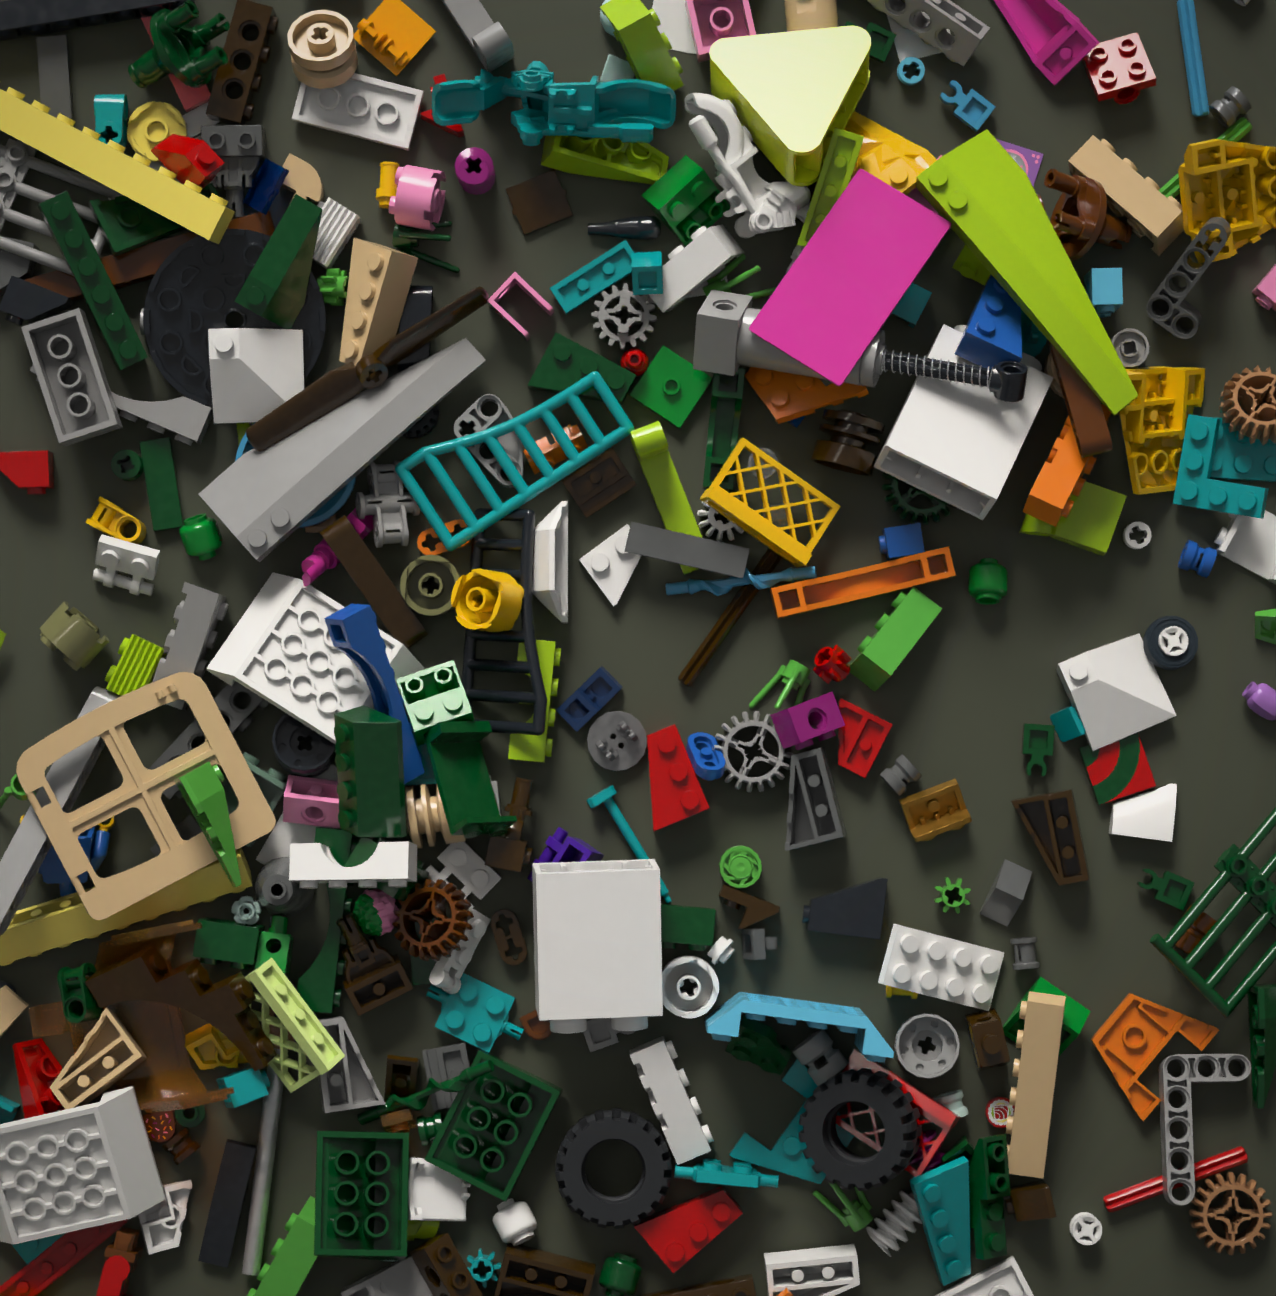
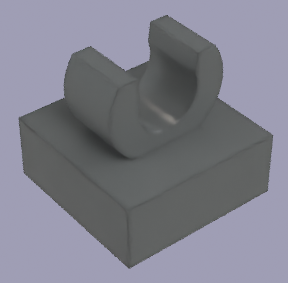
(756, 943)

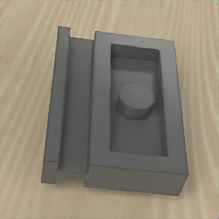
(444, 1064)

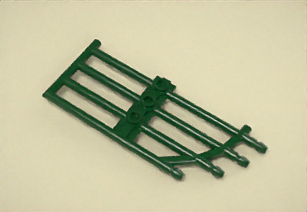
(1253, 888)

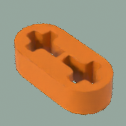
(440, 548)

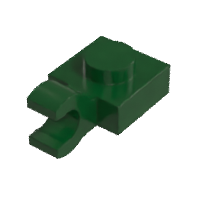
(880, 41)

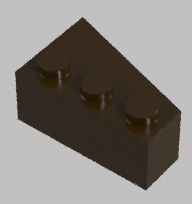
(1057, 833)
(543, 1273)

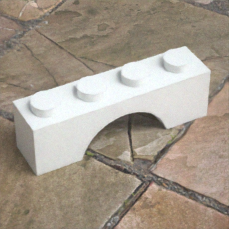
(389, 863)

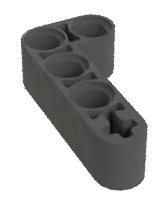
(1191, 272)

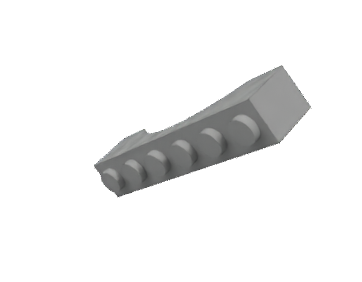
(180, 415)

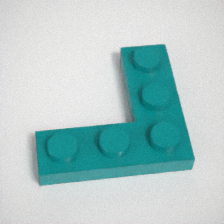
(1193, 480)

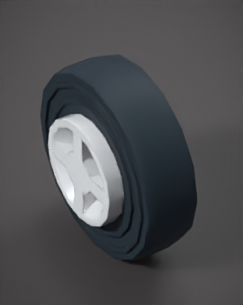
(1178, 634)

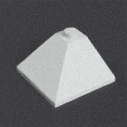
(253, 371)
(1115, 691)

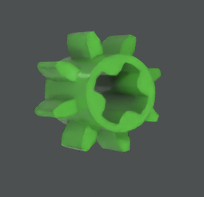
(334, 286)
(950, 886)

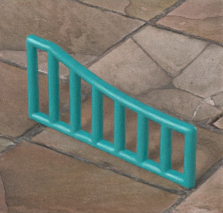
(490, 436)

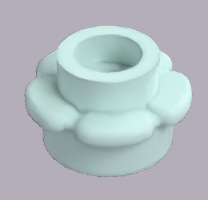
(254, 910)

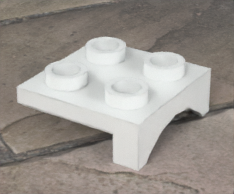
(435, 1193)

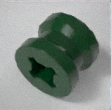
(132, 467)
(429, 1127)

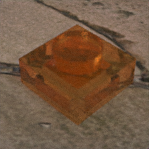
(398, 1121)

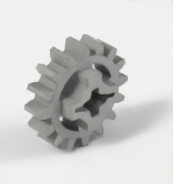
(623, 329)

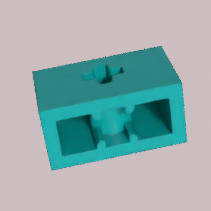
(247, 1086)

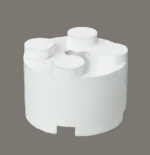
(704, 994)

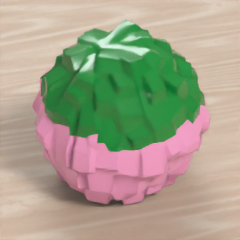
(375, 912)

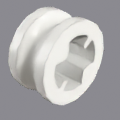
(1140, 527)

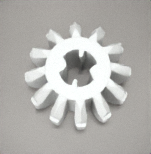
(717, 525)

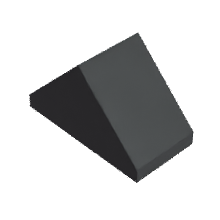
(1006, 893)

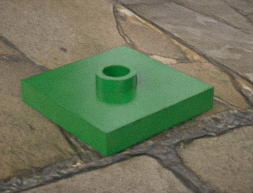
(671, 387)

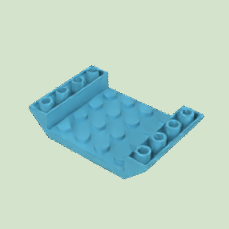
(726, 1020)

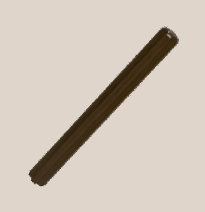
(726, 621)

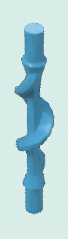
(723, 586)

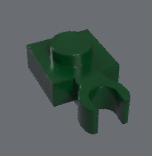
(1037, 742)
(1170, 888)

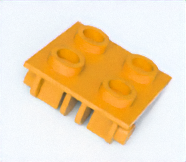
(393, 34)

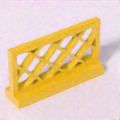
(757, 525)

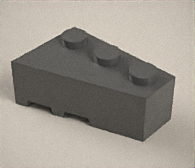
(813, 801)

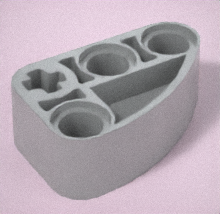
(509, 442)

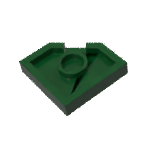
(758, 1045)

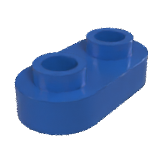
(706, 762)

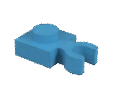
(971, 108)

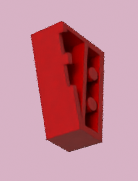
(673, 781)
(688, 1227)

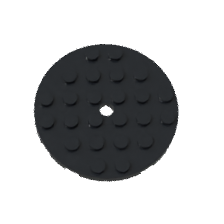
(197, 292)

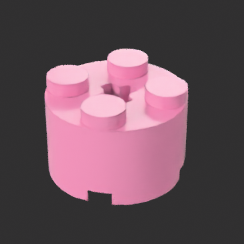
(418, 197)

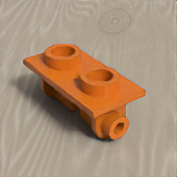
(554, 452)

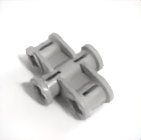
(386, 505)

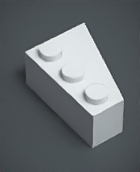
(812, 1271)

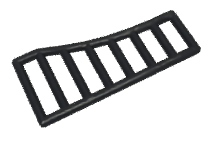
(526, 636)

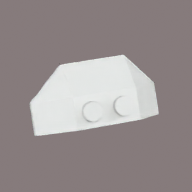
(551, 562)

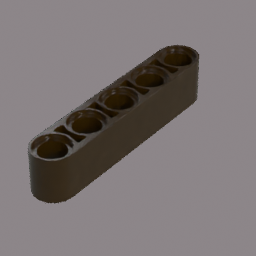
(373, 582)

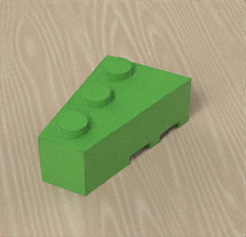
(894, 638)

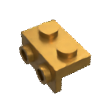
(935, 811)

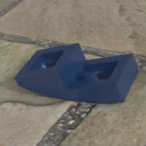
(589, 698)

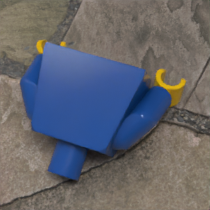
(95, 847)

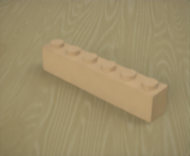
(1035, 1084)

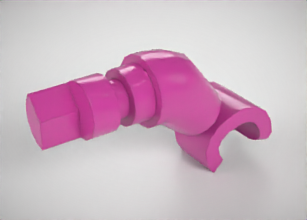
(323, 556)

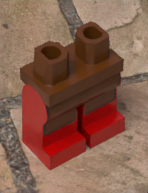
(121, 1263)

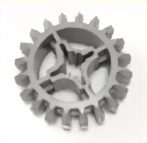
(777, 762)

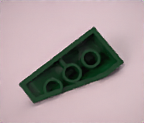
(282, 272)
(1262, 1040)

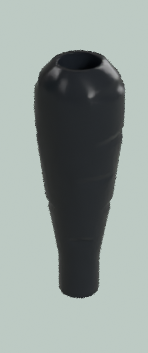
(629, 228)

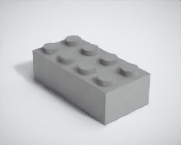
(71, 377)

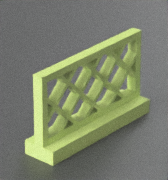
(301, 1023)

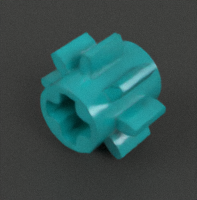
(488, 1261)

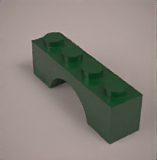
(723, 426)

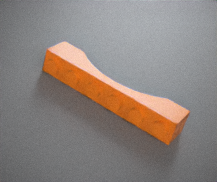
(862, 582)

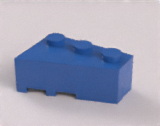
(993, 328)

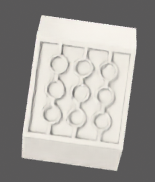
(290, 660)
(76, 1169)

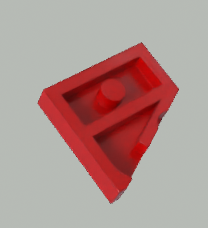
(860, 738)

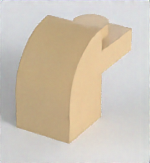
(303, 180)

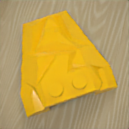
(888, 154)
(1228, 183)
(1157, 423)

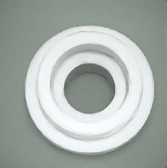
(721, 950)

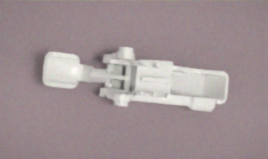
(766, 204)

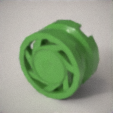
(740, 866)

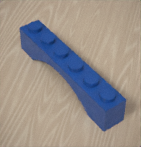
(358, 637)

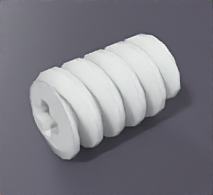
(895, 1223)

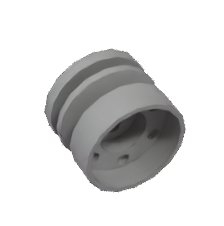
(934, 1062)

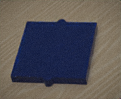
(265, 186)

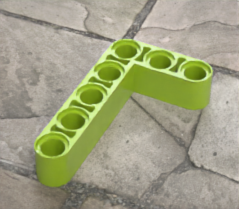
(664, 482)

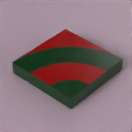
(1117, 769)

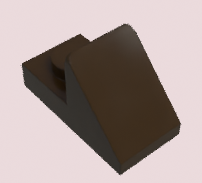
(756, 908)
(401, 1076)

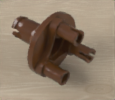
(1082, 216)

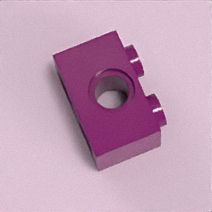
(808, 720)

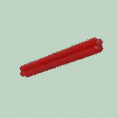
(1155, 1185)

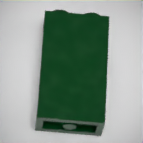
(465, 779)

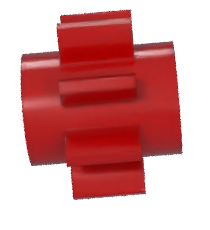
(832, 664)

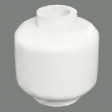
(514, 1222)

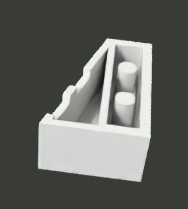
(695, 264)

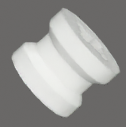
(1089, 1232)

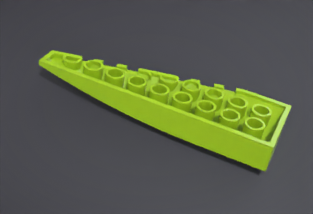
(1011, 235)

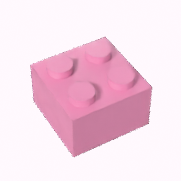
(717, 20)

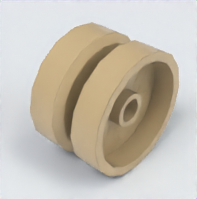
(322, 49)

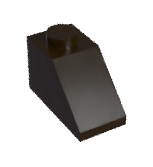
(1030, 1201)

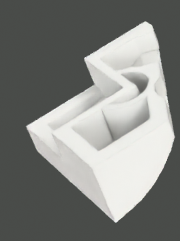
(1146, 815)
(163, 1222)

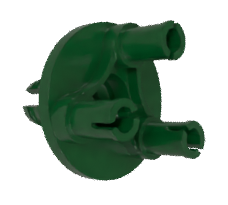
(180, 48)

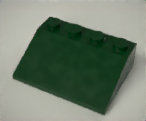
(494, 1127)
(361, 1195)

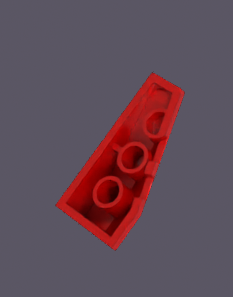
(36, 1072)

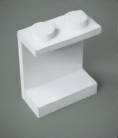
(1250, 544)

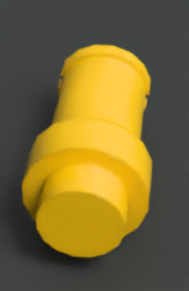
(387, 185)

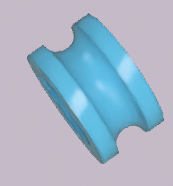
(914, 79)

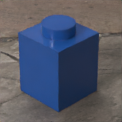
(901, 541)

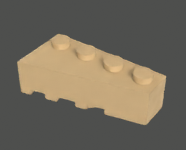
(1130, 193)
(374, 298)

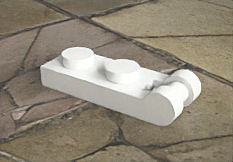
(449, 970)

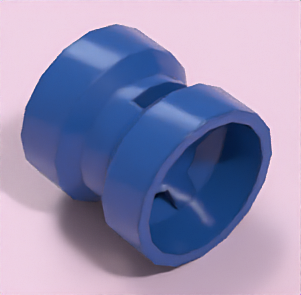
(1195, 555)

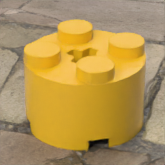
(487, 600)

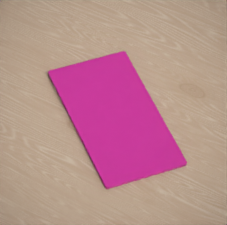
(850, 277)

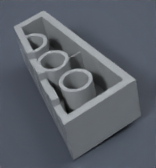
(193, 636)

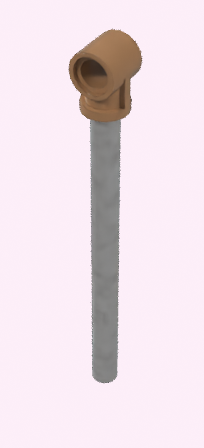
(263, 1167)

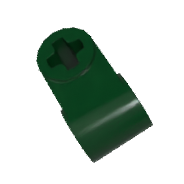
(76, 993)

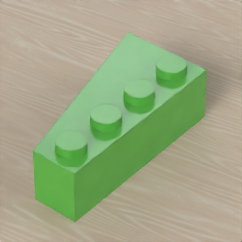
(292, 1256)

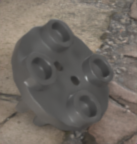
(627, 731)

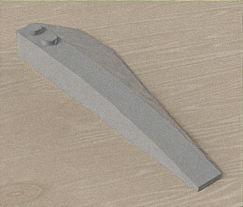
(279, 489)

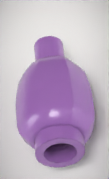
(1261, 700)

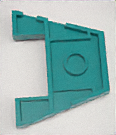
(787, 1152)

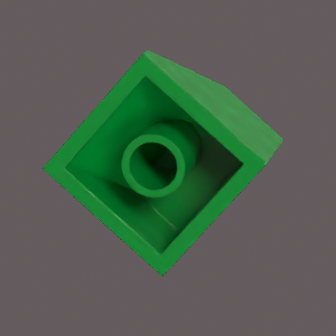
(1073, 1020)

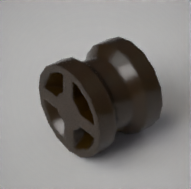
(181, 1146)

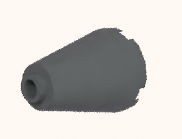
(291, 901)

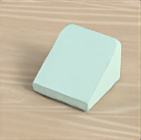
(616, 69)

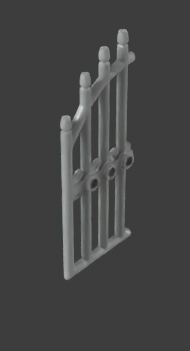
(14, 164)

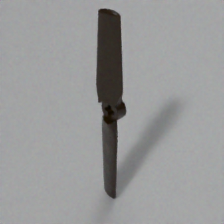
(348, 380)

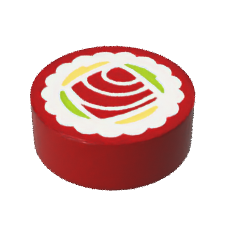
(998, 1110)

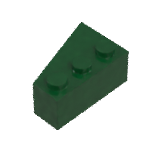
(569, 362)

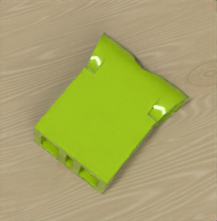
(1089, 522)

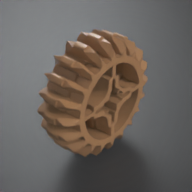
(1250, 391)
(1230, 1226)

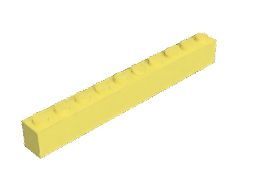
(112, 167)
(67, 921)

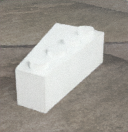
(670, 1099)

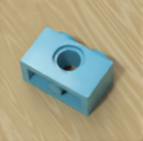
(1104, 289)

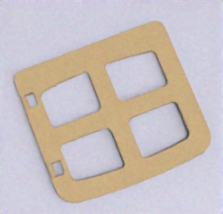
(143, 791)

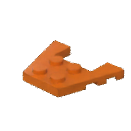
(794, 395)
(1136, 1036)

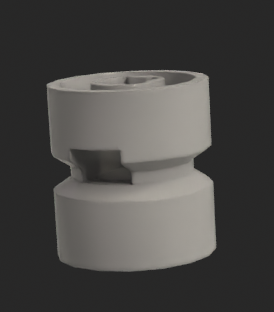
(1131, 347)
(813, 1048)

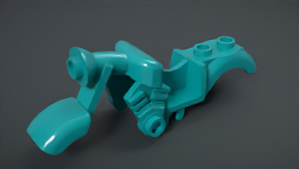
(560, 109)

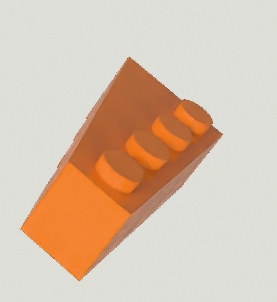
(1060, 478)

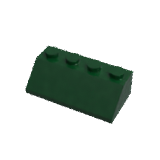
(370, 773)

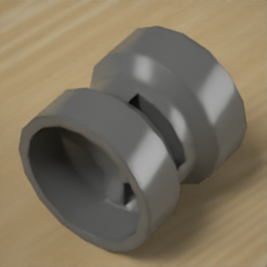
(1229, 107)
(900, 775)

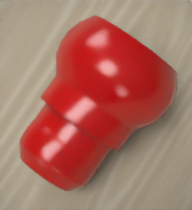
(635, 361)

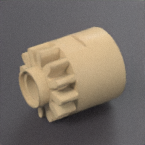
(810, 14)

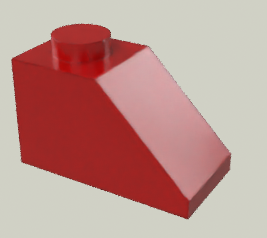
(189, 159)
(29, 470)

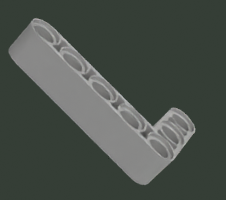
(484, 36)
(1183, 1114)

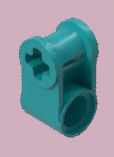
(111, 116)

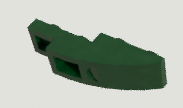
(987, 1187)

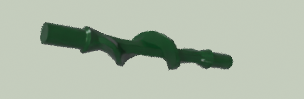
(418, 1100)

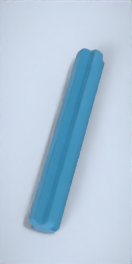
(1193, 58)

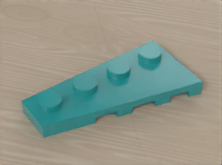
(945, 1216)

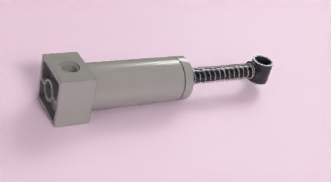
(726, 343)

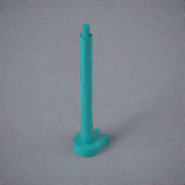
(606, 797)

